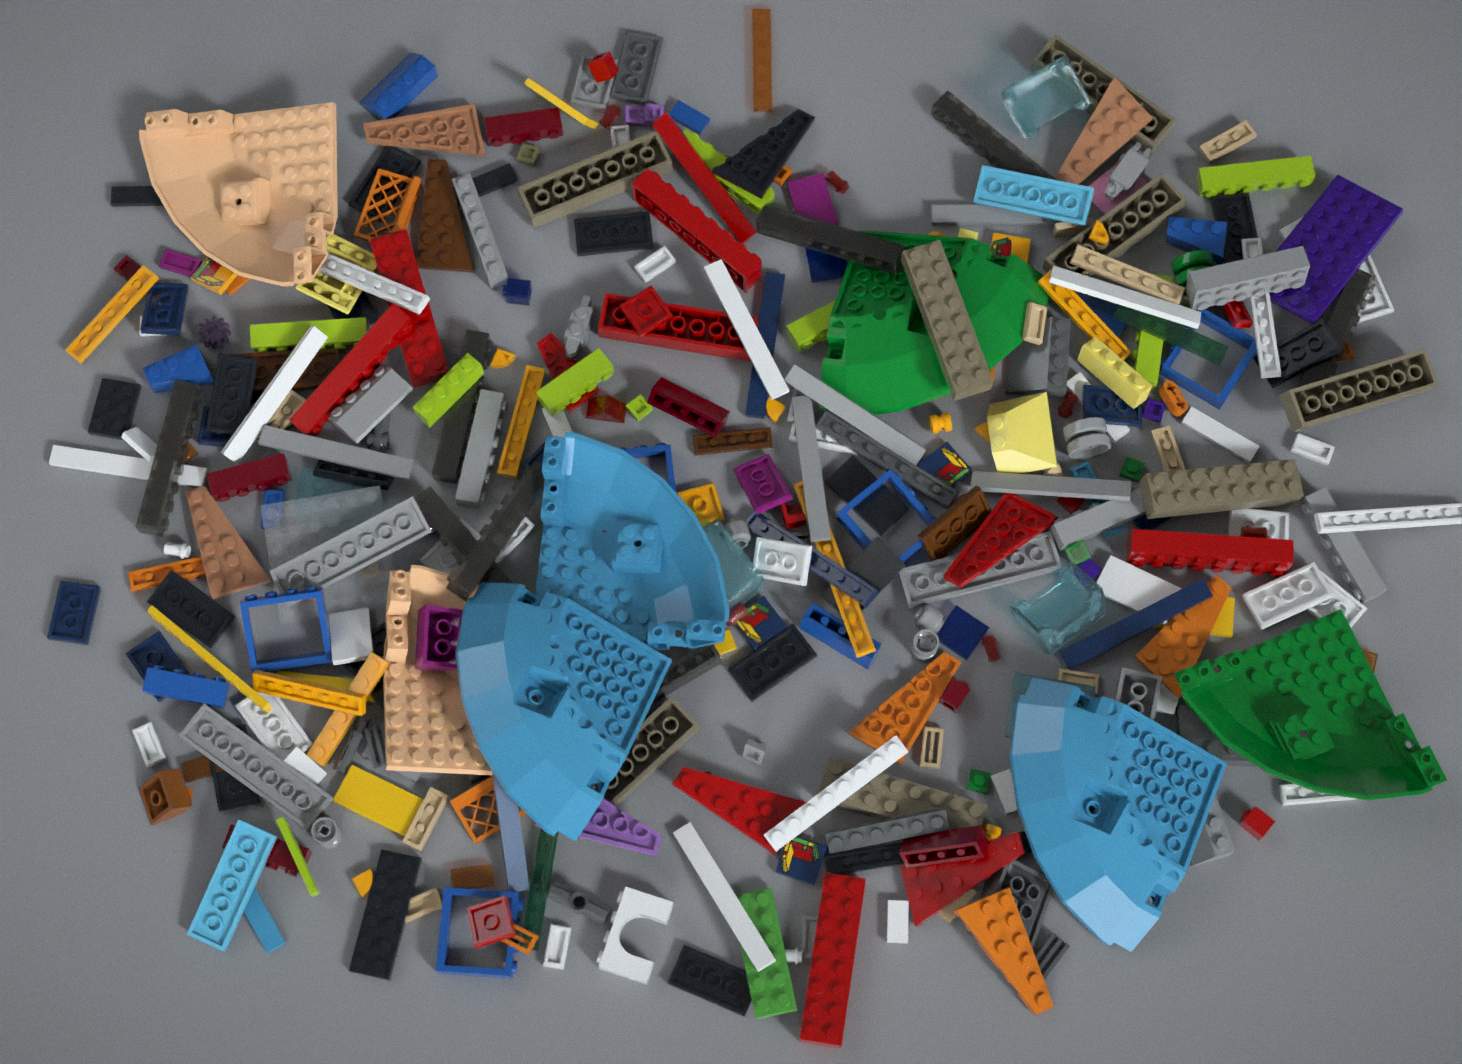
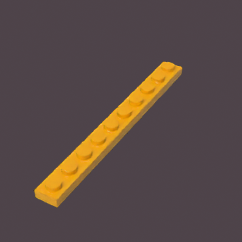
(848, 607)

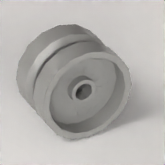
(1087, 438)

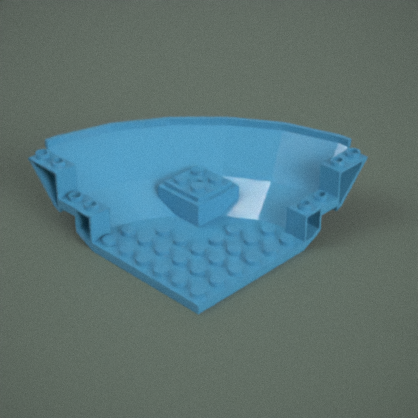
(643, 590)
(589, 691)
(1146, 799)

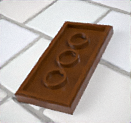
(955, 524)

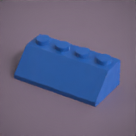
(399, 87)

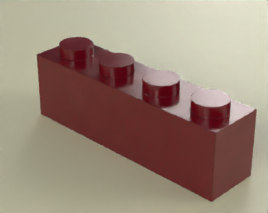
(523, 127)
(688, 407)
(249, 477)
(944, 846)
(279, 856)

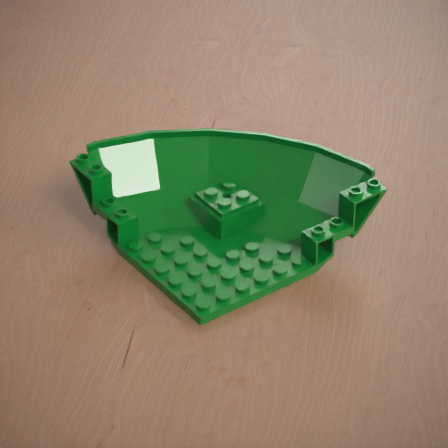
(878, 336)
(1319, 685)

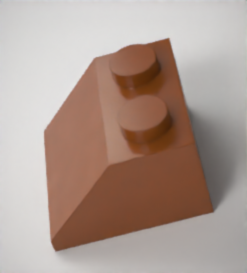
(165, 796)

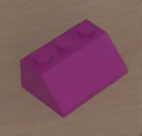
(437, 638)

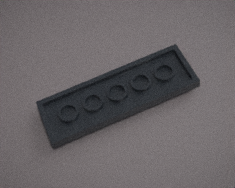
(385, 915)

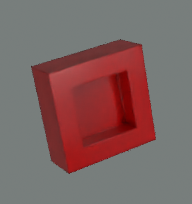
(1070, 503)

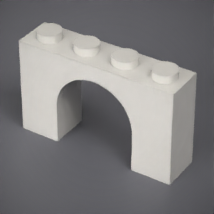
(632, 905)

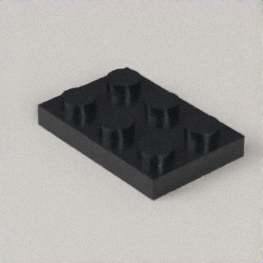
(114, 408)

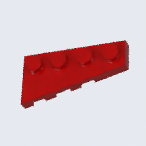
(556, 362)

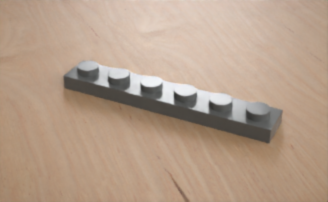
(887, 830)

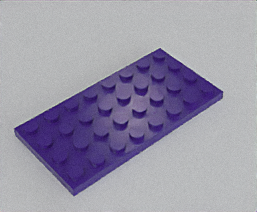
(1337, 239)

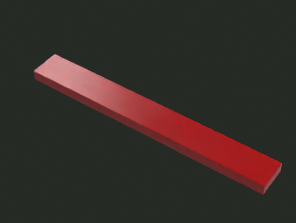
(704, 178)

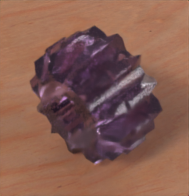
(221, 335)

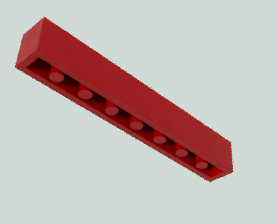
(352, 370)

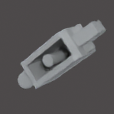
(1127, 173)
(578, 328)

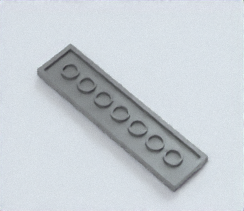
(353, 549)
(926, 581)
(256, 767)

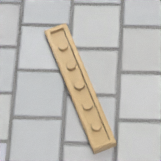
(1126, 275)

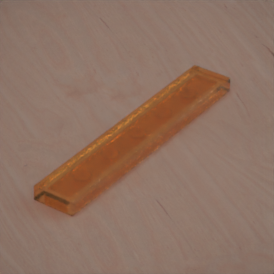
(762, 60)

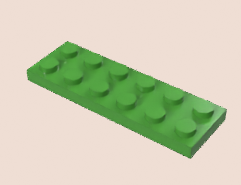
(772, 986)

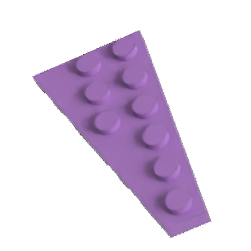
(619, 829)

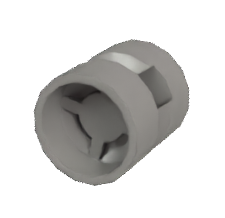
(925, 645)
(326, 832)

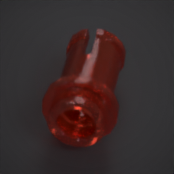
(610, 115)
(838, 183)
(1065, 409)
(1259, 532)
(736, 613)
(989, 643)

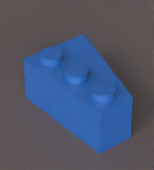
(1197, 235)
(182, 366)

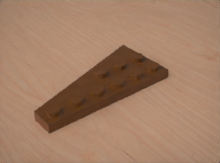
(441, 230)

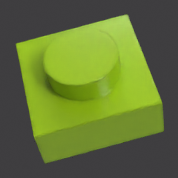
(639, 408)

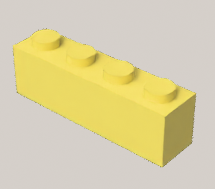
(1114, 372)

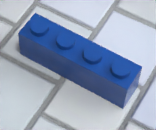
(833, 633)
(186, 687)

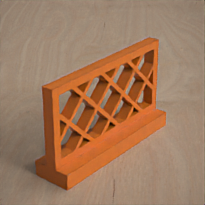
(405, 209)
(469, 797)

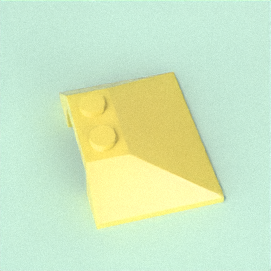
(331, 290)
(1022, 434)

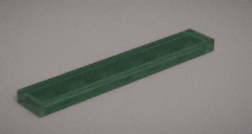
(1173, 333)
(539, 886)

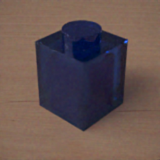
(517, 291)

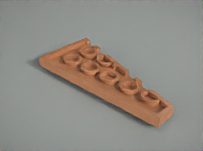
(1108, 129)
(440, 130)
(224, 554)

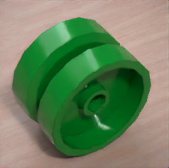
(1190, 262)

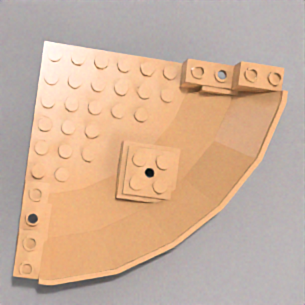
(270, 159)
(423, 708)

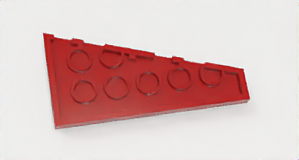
(1002, 532)
(740, 805)
(940, 884)

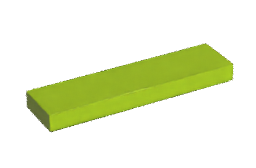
(298, 856)

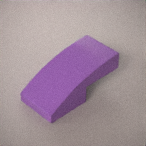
(642, 115)

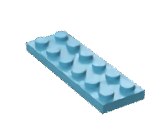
(1033, 195)
(232, 885)

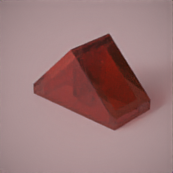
(606, 409)

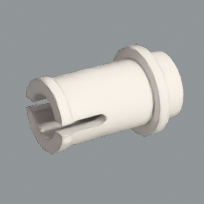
(177, 550)
(794, 955)

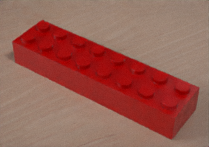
(696, 229)
(689, 330)
(422, 344)
(1209, 552)
(832, 960)

